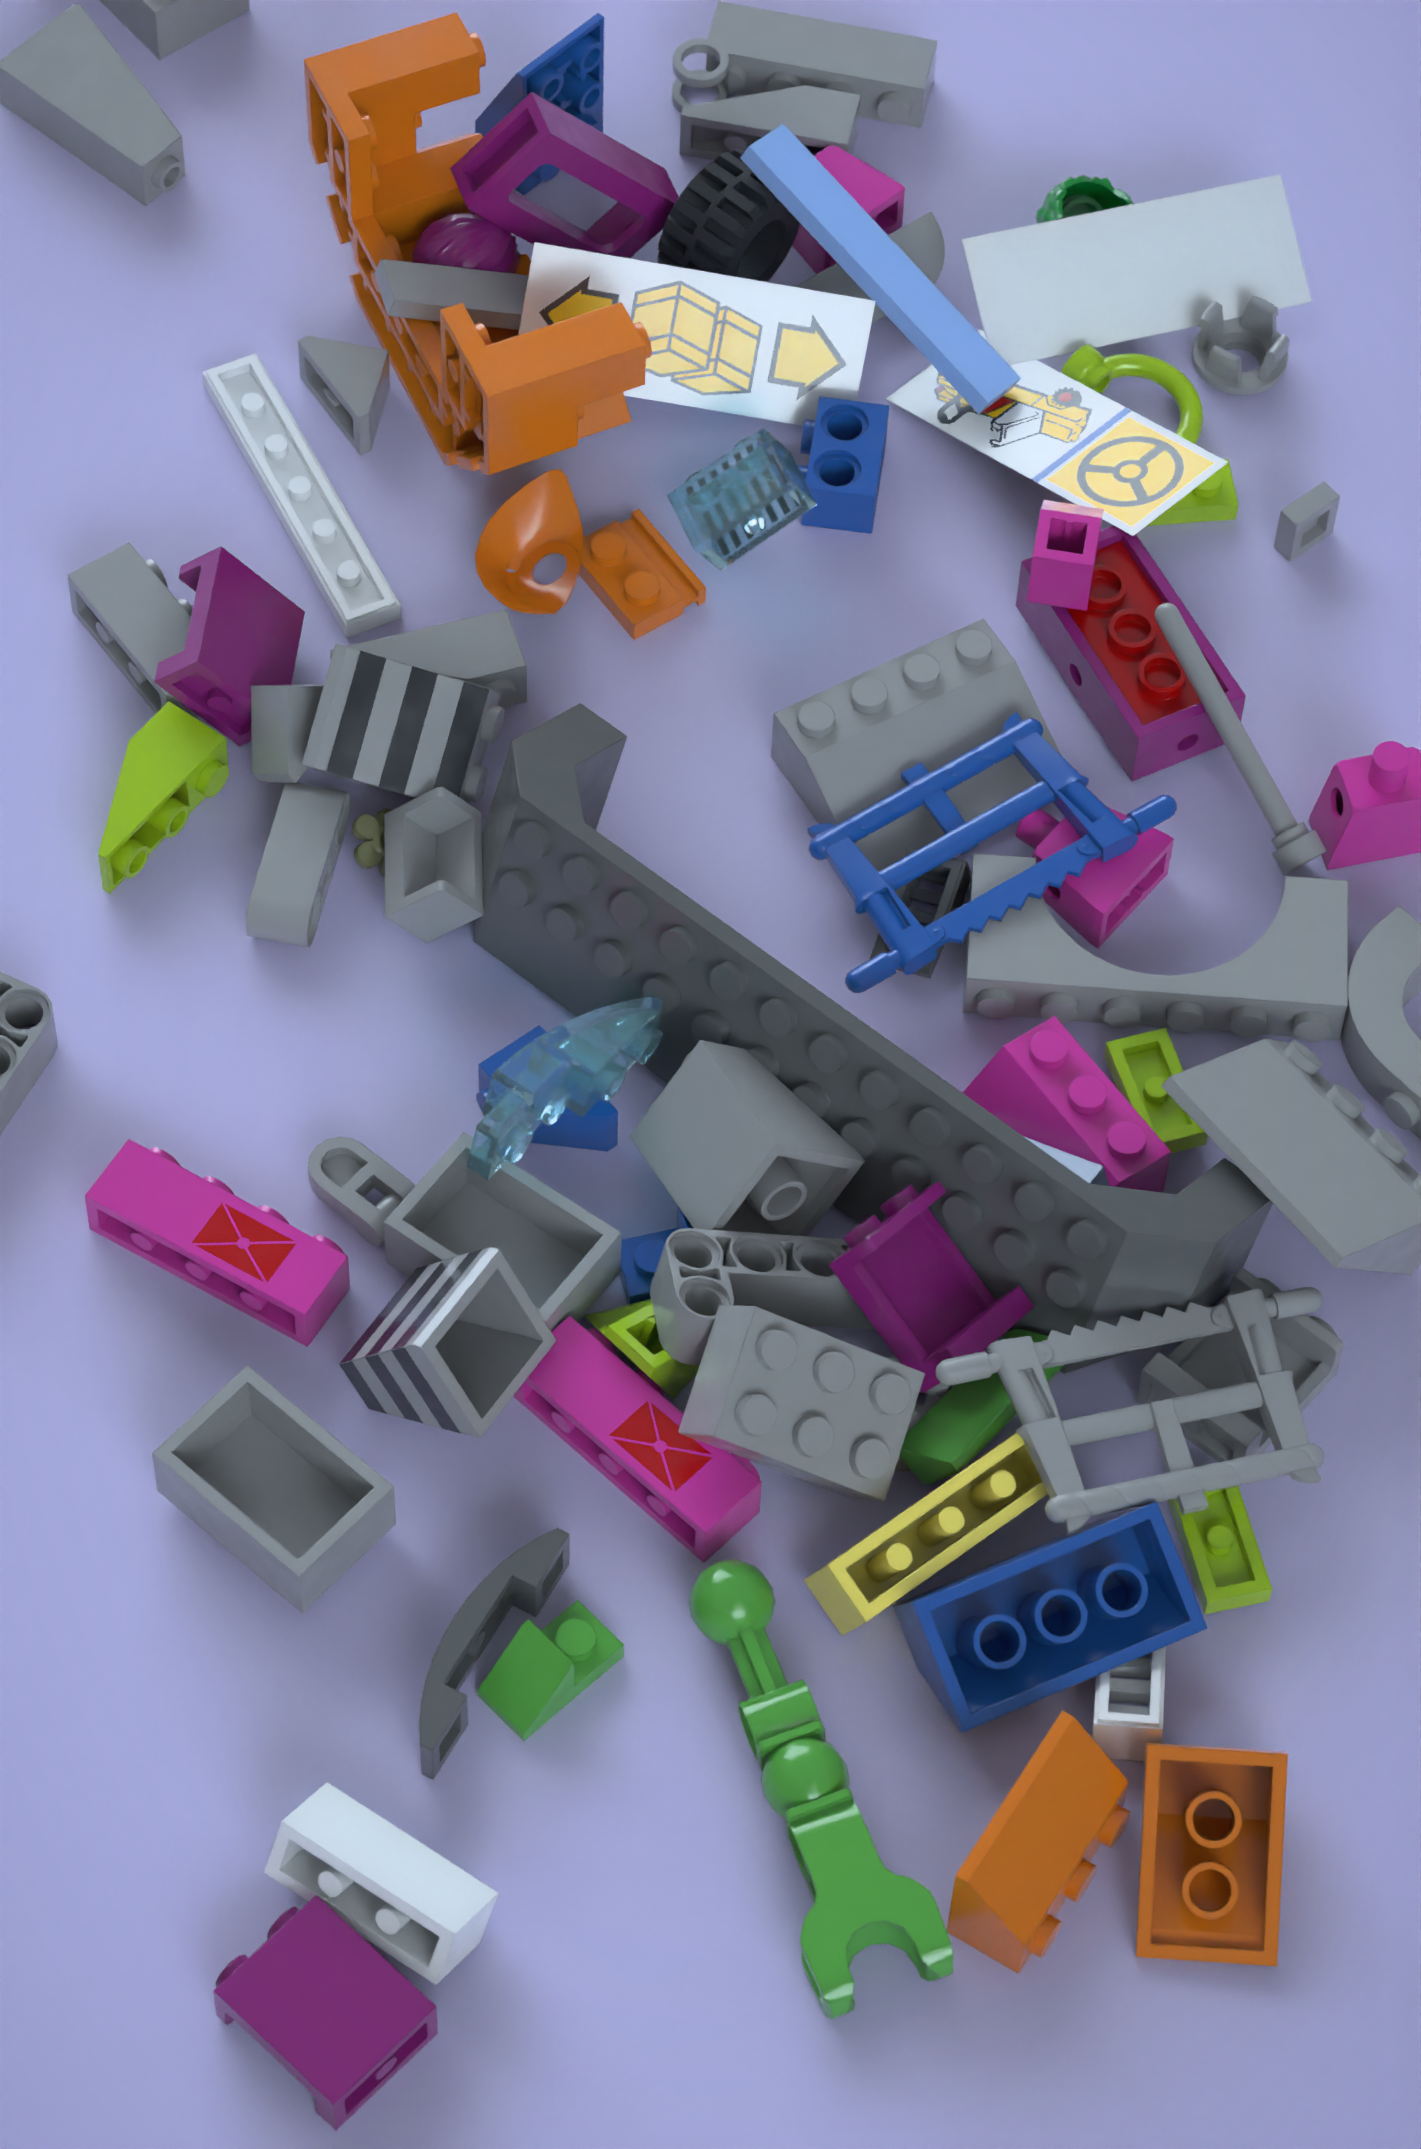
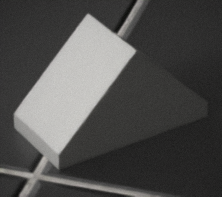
(348, 384)
(281, 729)

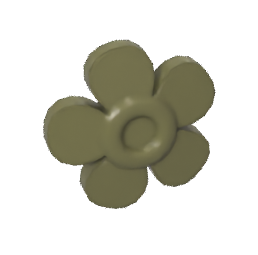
(371, 831)

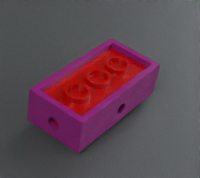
(1123, 662)

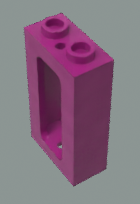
(546, 134)

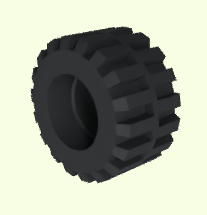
(728, 224)

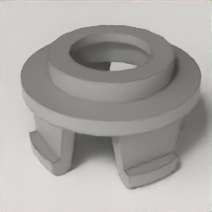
(1253, 333)

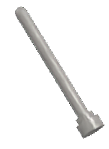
(1293, 840)

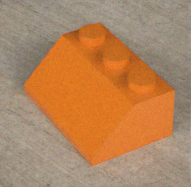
(1039, 1847)

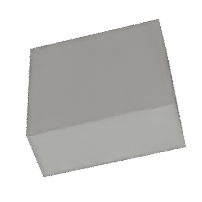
(1306, 521)

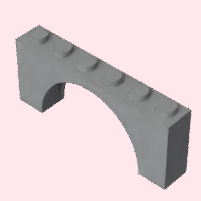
(1280, 986)

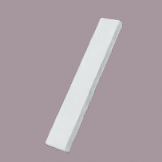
(302, 495)

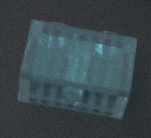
(741, 499)

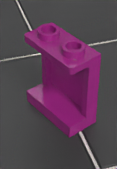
(236, 639)
(921, 1286)
(326, 2008)

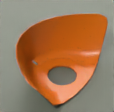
(525, 529)

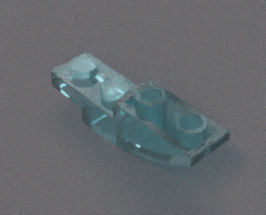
(559, 1071)

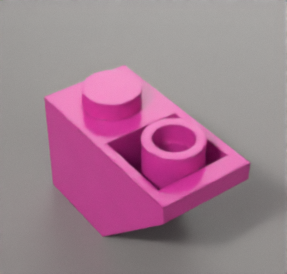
(1064, 555)

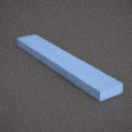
(880, 268)

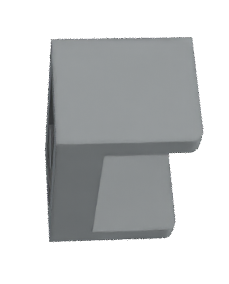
(433, 864)

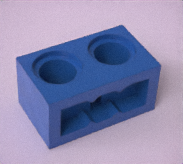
(844, 463)

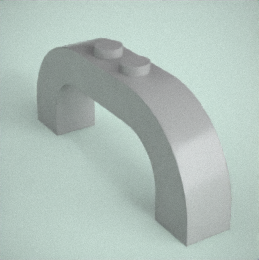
(1375, 1030)

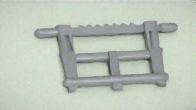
(1049, 1439)

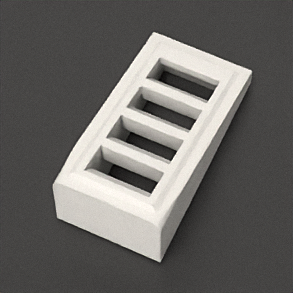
(1126, 1728)

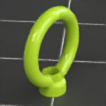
(1097, 372)

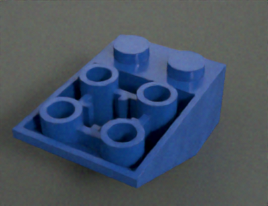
(564, 75)

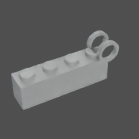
(774, 50)

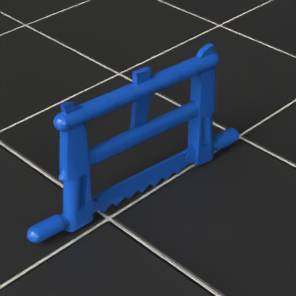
(1057, 782)

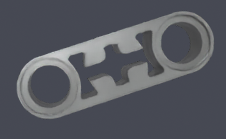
(298, 864)

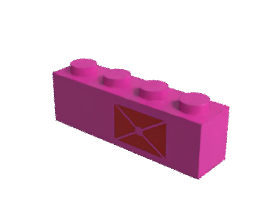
(218, 1241)
(633, 1440)

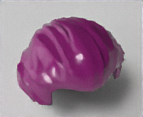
(468, 243)

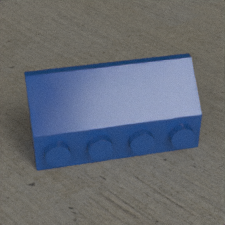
(1051, 1616)

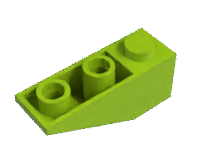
(161, 781)

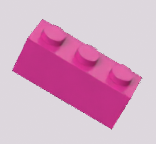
(1062, 1099)

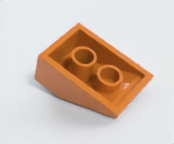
(1211, 1854)

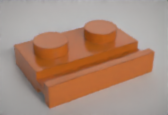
(638, 575)

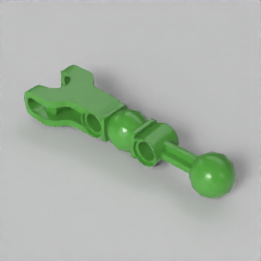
(808, 1787)

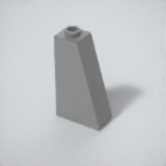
(93, 105)

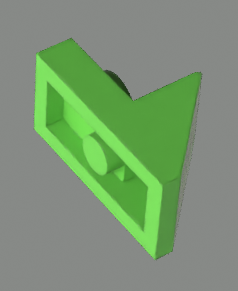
(548, 1668)

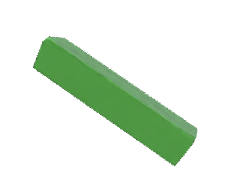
(961, 1423)

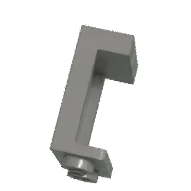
(1211, 1362)

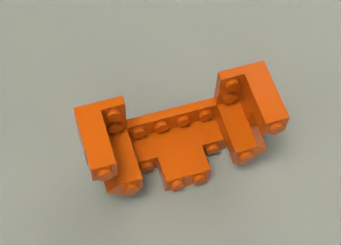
(476, 388)

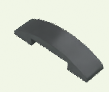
(518, 1581)

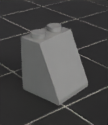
(742, 1147)

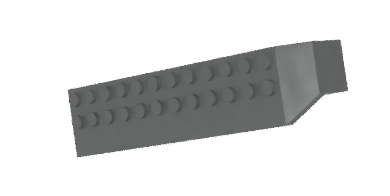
(609, 930)

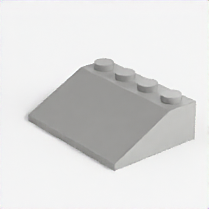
(922, 707)
(1310, 1152)

